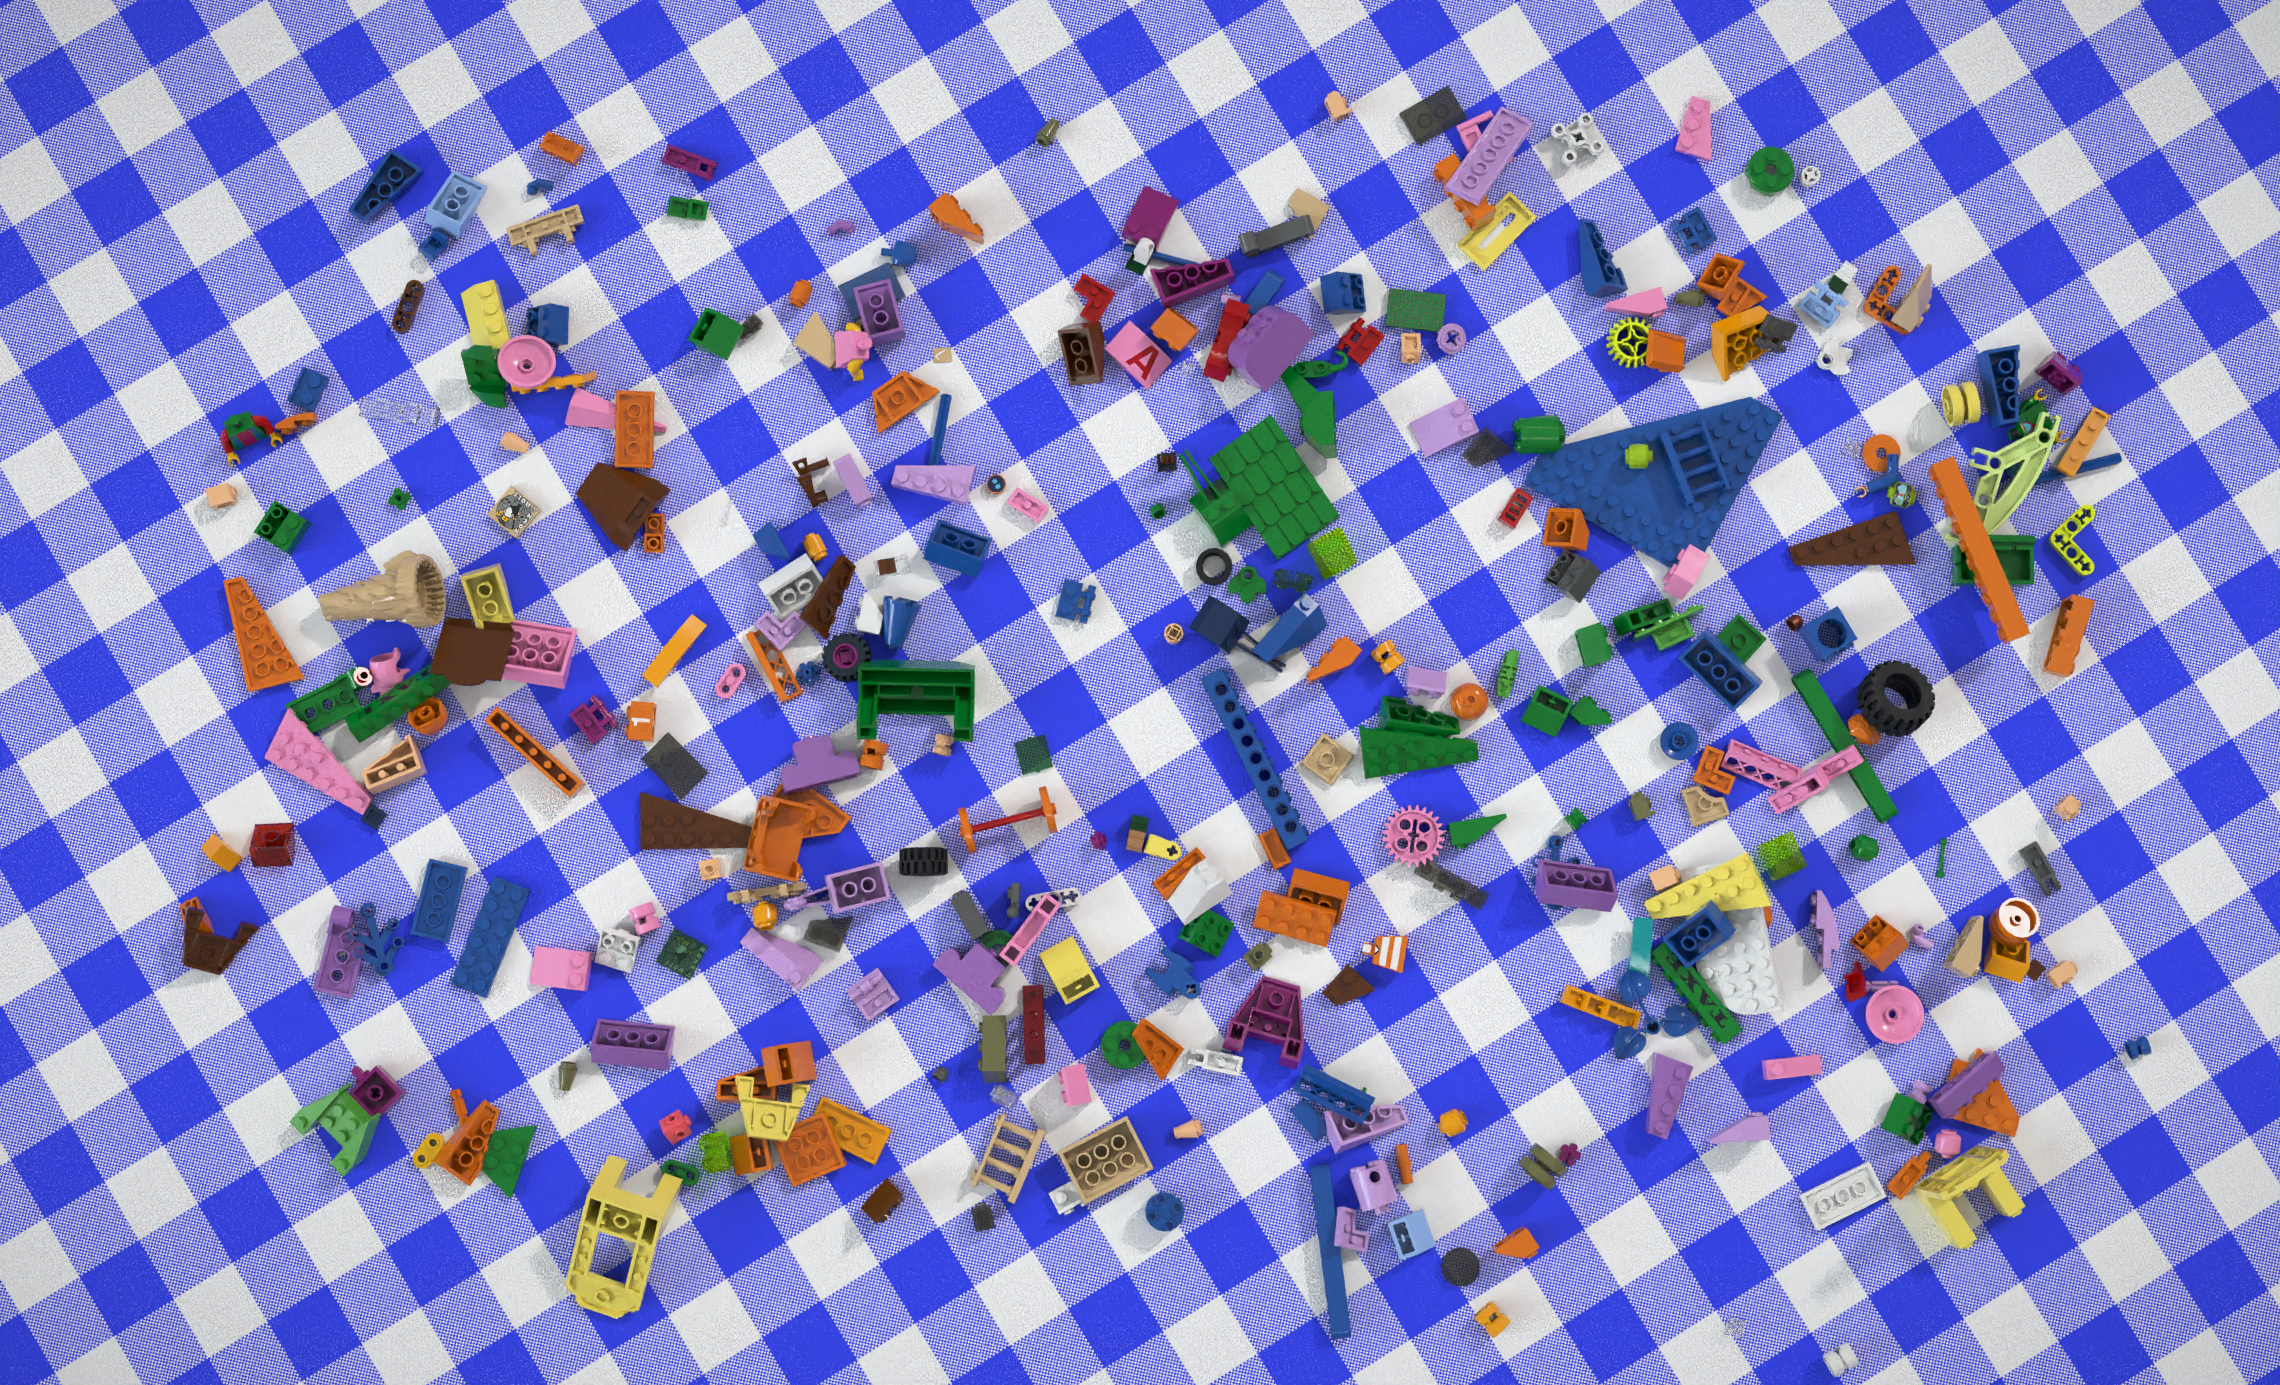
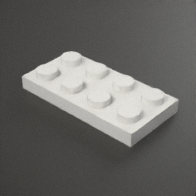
(1842, 1195)

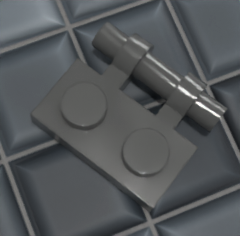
(1778, 328)
(1014, 894)

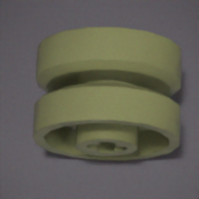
(1541, 1168)

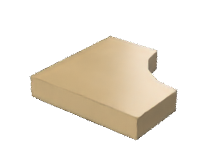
(1306, 204)
(1703, 807)

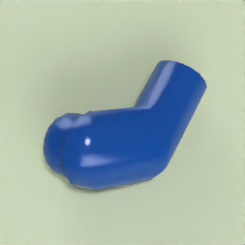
(539, 184)

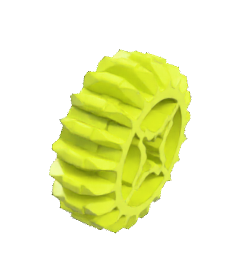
(1630, 326)

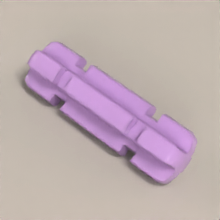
(1873, 986)

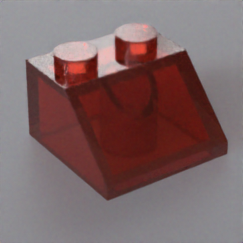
(272, 845)

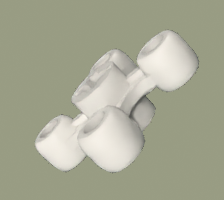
(1584, 141)

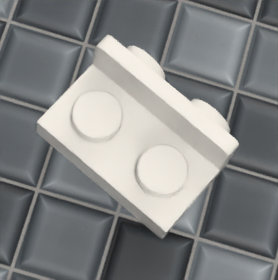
(1066, 1198)

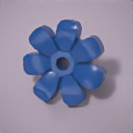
(812, 673)

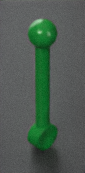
(1940, 874)

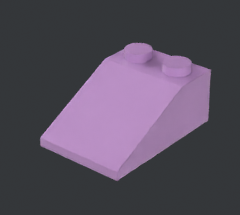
(1444, 427)
(1746, 1128)

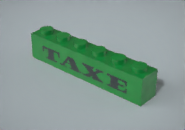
(395, 703)
(1697, 993)

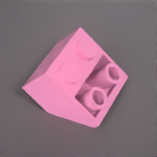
(1075, 1085)

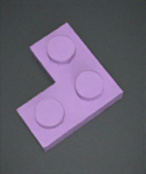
(780, 633)
(1345, 1231)

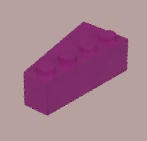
(1190, 281)

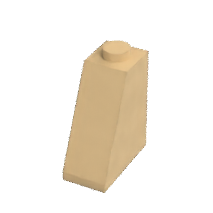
(817, 342)

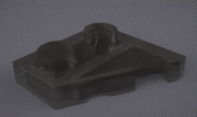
(828, 932)

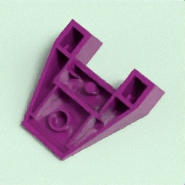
(1270, 1015)

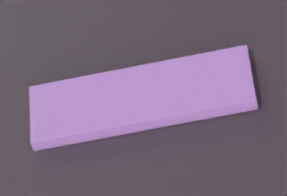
(1489, 156)

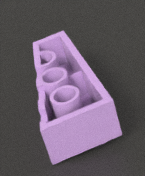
(937, 481)

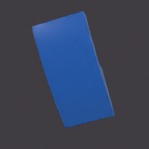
(1309, 1119)

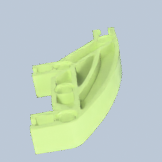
(2033, 457)

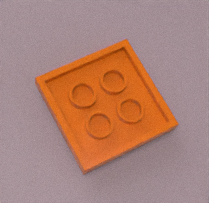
(810, 1150)

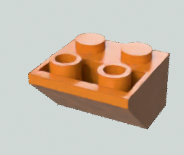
(1175, 329)
(1879, 943)
(750, 1154)

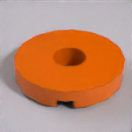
(1869, 450)

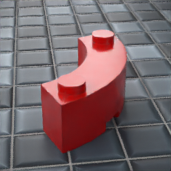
(1232, 321)

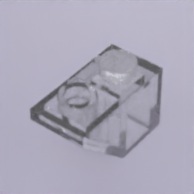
(1004, 1097)

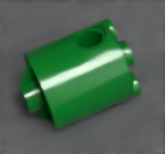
(1538, 434)

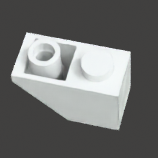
(870, 617)

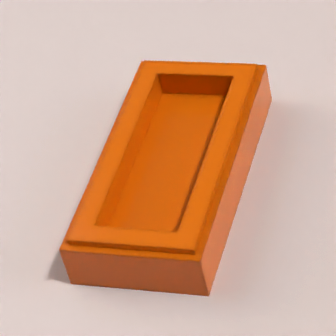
(1274, 848)

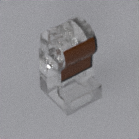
(892, 566)

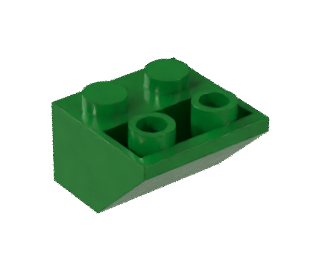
(716, 333)
(282, 527)
(1593, 645)
(1547, 711)
(1907, 1119)

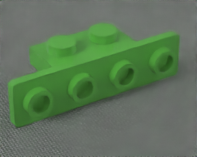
(1672, 630)

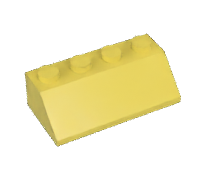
(486, 314)

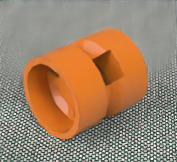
(873, 761)

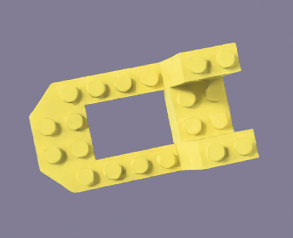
(1974, 1167)
(625, 1217)

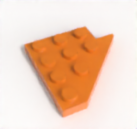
(828, 817)
(1989, 1109)

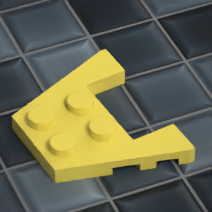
(767, 1117)

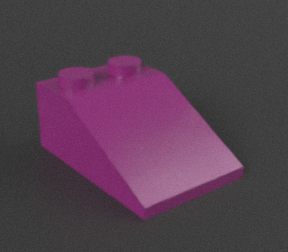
(1150, 217)
(2060, 373)

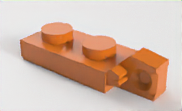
(1908, 1175)

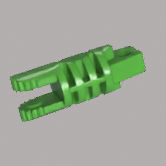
(1507, 673)

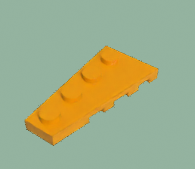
(575, 380)

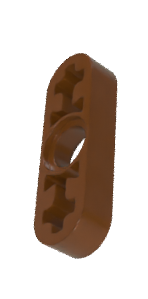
(418, 295)

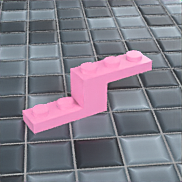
(1815, 779)

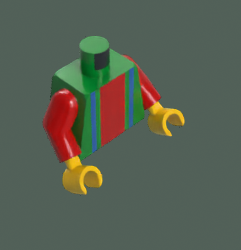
(245, 430)

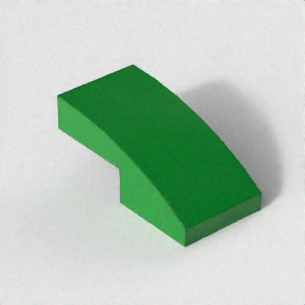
(687, 209)

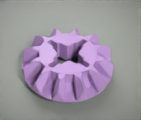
(1459, 338)

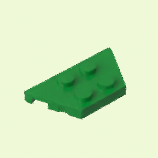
(507, 1156)

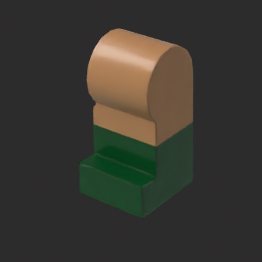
(1137, 833)

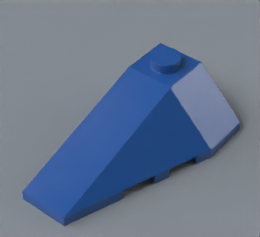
(1598, 270)
(1297, 626)

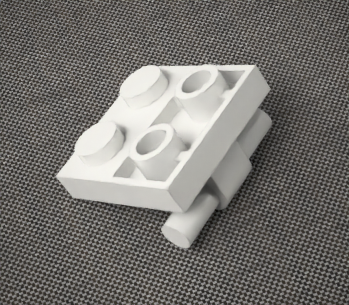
(617, 949)

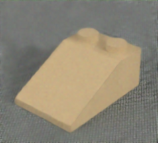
(1915, 301)
(1966, 952)

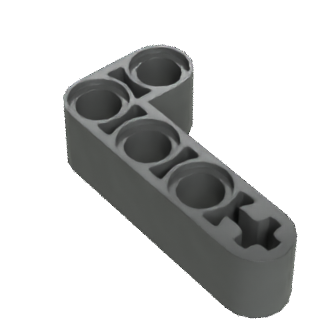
(1276, 236)

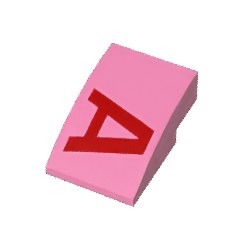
(1138, 355)

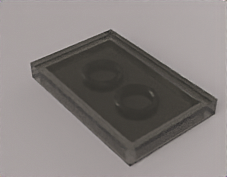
(1433, 115)
(674, 765)

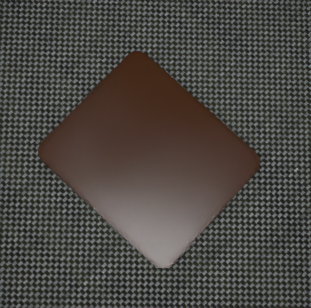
(2035, 970)

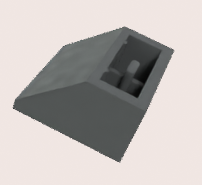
(1572, 575)

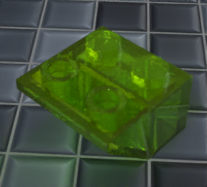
(1331, 553)

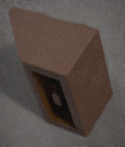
(882, 1200)

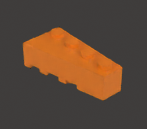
(1474, 216)
(2067, 635)

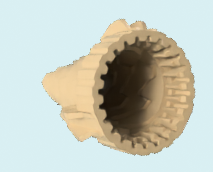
(407, 592)

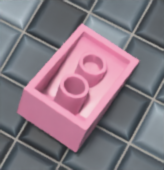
(561, 968)

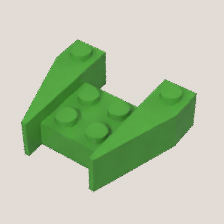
(344, 1121)

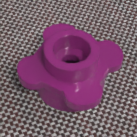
(1099, 840)

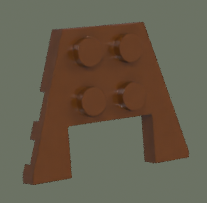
(208, 950)

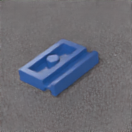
(308, 389)

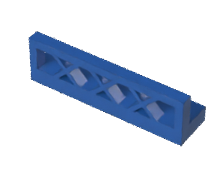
(1336, 1091)

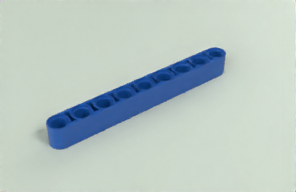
(1330, 1254)

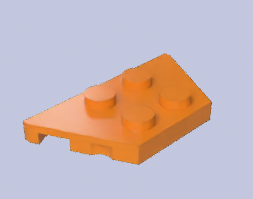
(899, 398)

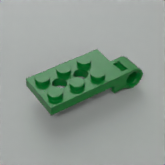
(344, 700)

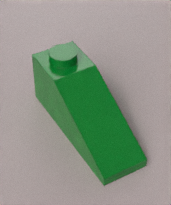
(1642, 616)
(1468, 831)

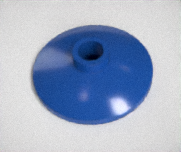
(1686, 734)

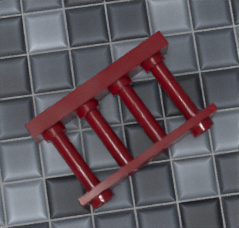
(1034, 1024)

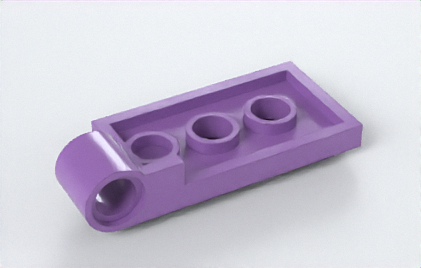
(337, 941)

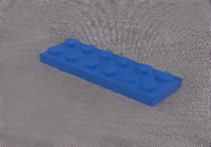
(490, 937)

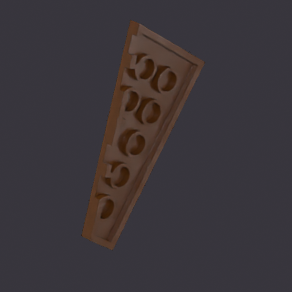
(1863, 544)
(681, 827)

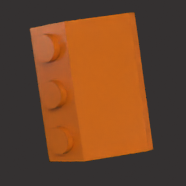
(1319, 890)

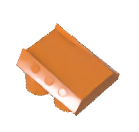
(1665, 351)

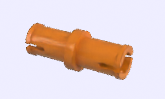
(1404, 1163)

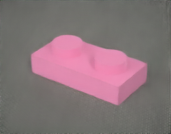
(1028, 505)

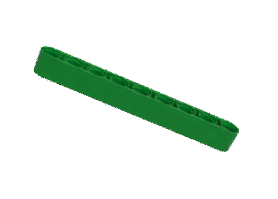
(1839, 739)

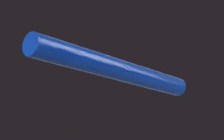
(1160, 256)

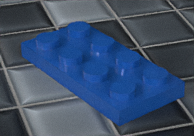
(439, 900)

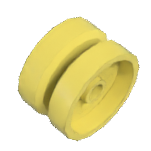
(1961, 403)

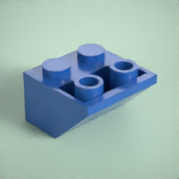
(1342, 293)
(549, 323)

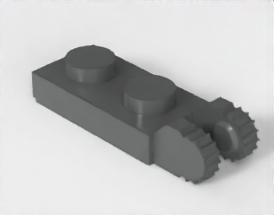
(2039, 867)

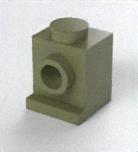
(1640, 806)
(1250, 957)

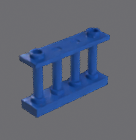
(1682, 476)

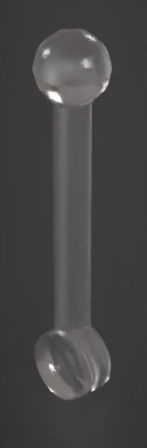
(733, 492)

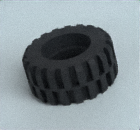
(1905, 681)

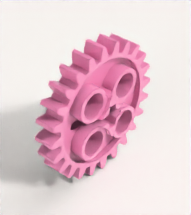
(1430, 838)

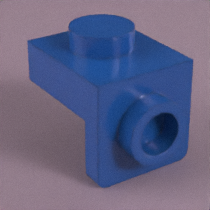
(434, 244)

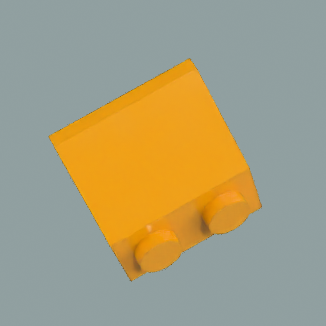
(2007, 961)

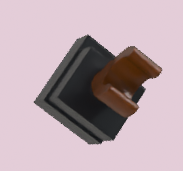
(1167, 462)

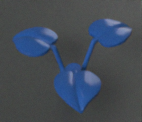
(1676, 1023)

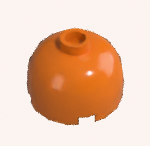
(1468, 701)
(429, 717)

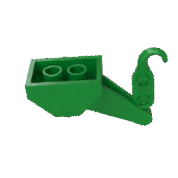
(1316, 408)

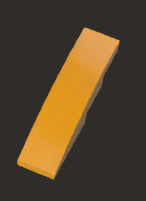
(674, 650)
(1600, 1007)

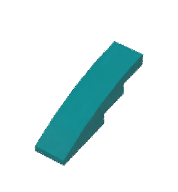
(1641, 945)

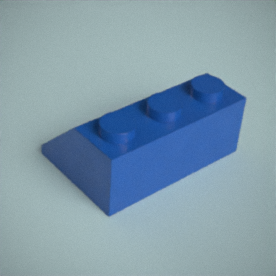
(957, 549)

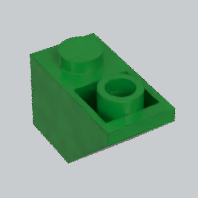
(1588, 714)

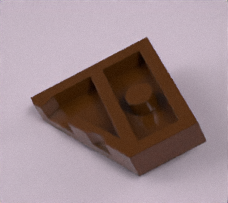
(1347, 986)

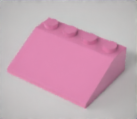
(540, 654)

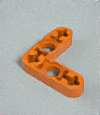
(1880, 300)

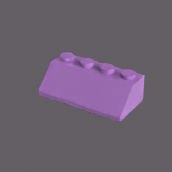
(1575, 885)
(632, 1044)
(1966, 1084)

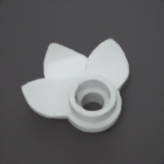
(1837, 358)

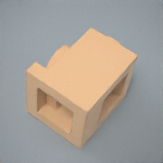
(1337, 106)
(2067, 807)
(2061, 973)

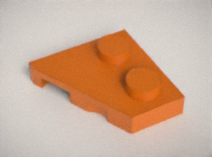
(1739, 298)

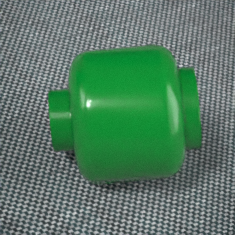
(1863, 848)

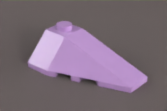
(788, 960)
(1347, 1134)

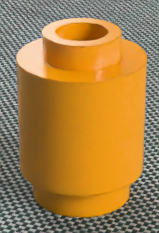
(815, 547)

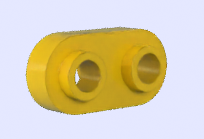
(428, 1150)

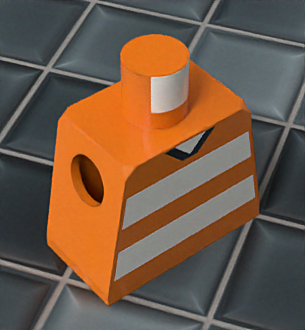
(1387, 952)

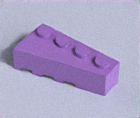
(1667, 1088)

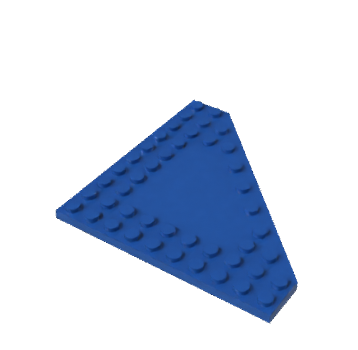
(1645, 503)

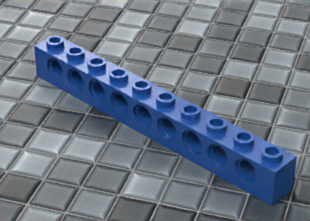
(1222, 678)

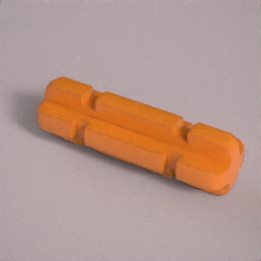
(459, 1105)

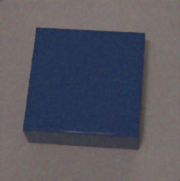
(374, 817)

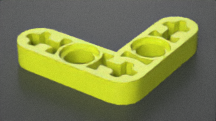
(2067, 536)

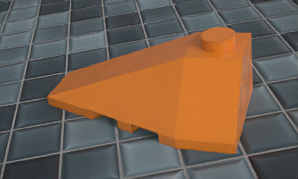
(466, 1148)

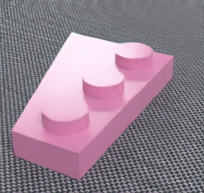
(1696, 130)

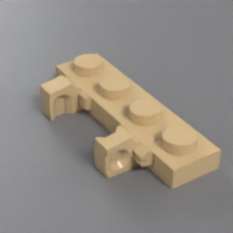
(531, 231)
(779, 891)

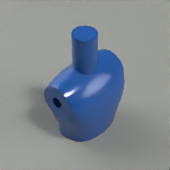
(902, 254)

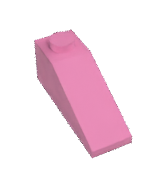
(1642, 304)
(1791, 1067)

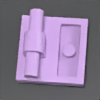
(872, 994)

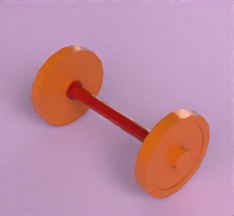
(968, 830)

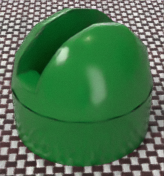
(1157, 511)

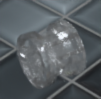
(1851, 447)
(1734, 1327)

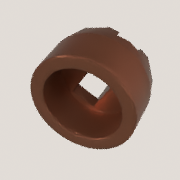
(1794, 622)

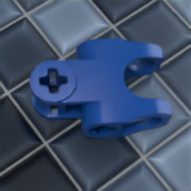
(1177, 977)

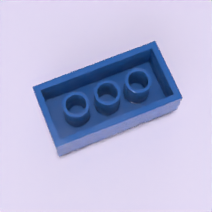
(1720, 669)

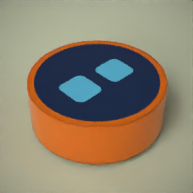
(996, 484)

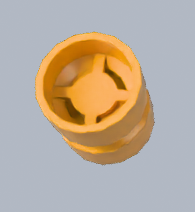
(1392, 662)
(1497, 1324)

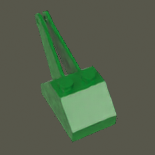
(1216, 506)

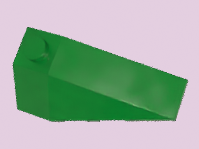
(1398, 715)

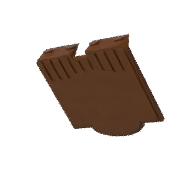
(472, 654)

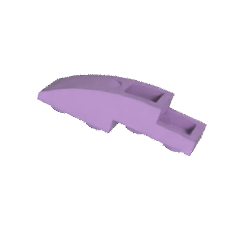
(1824, 920)

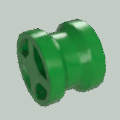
(1575, 819)

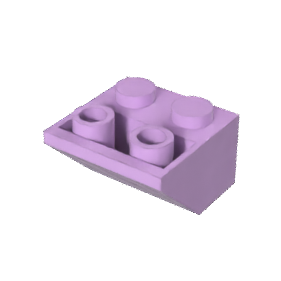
(1425, 682)

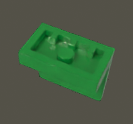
(1207, 932)

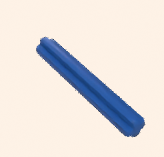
(940, 428)

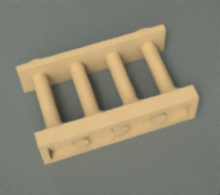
(1019, 1173)

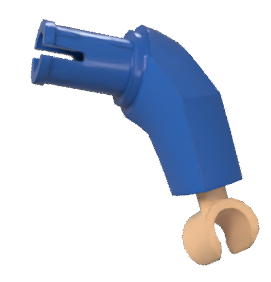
(1887, 479)

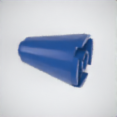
(898, 619)

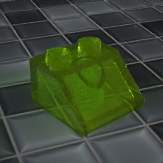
(1781, 855)
(715, 1152)

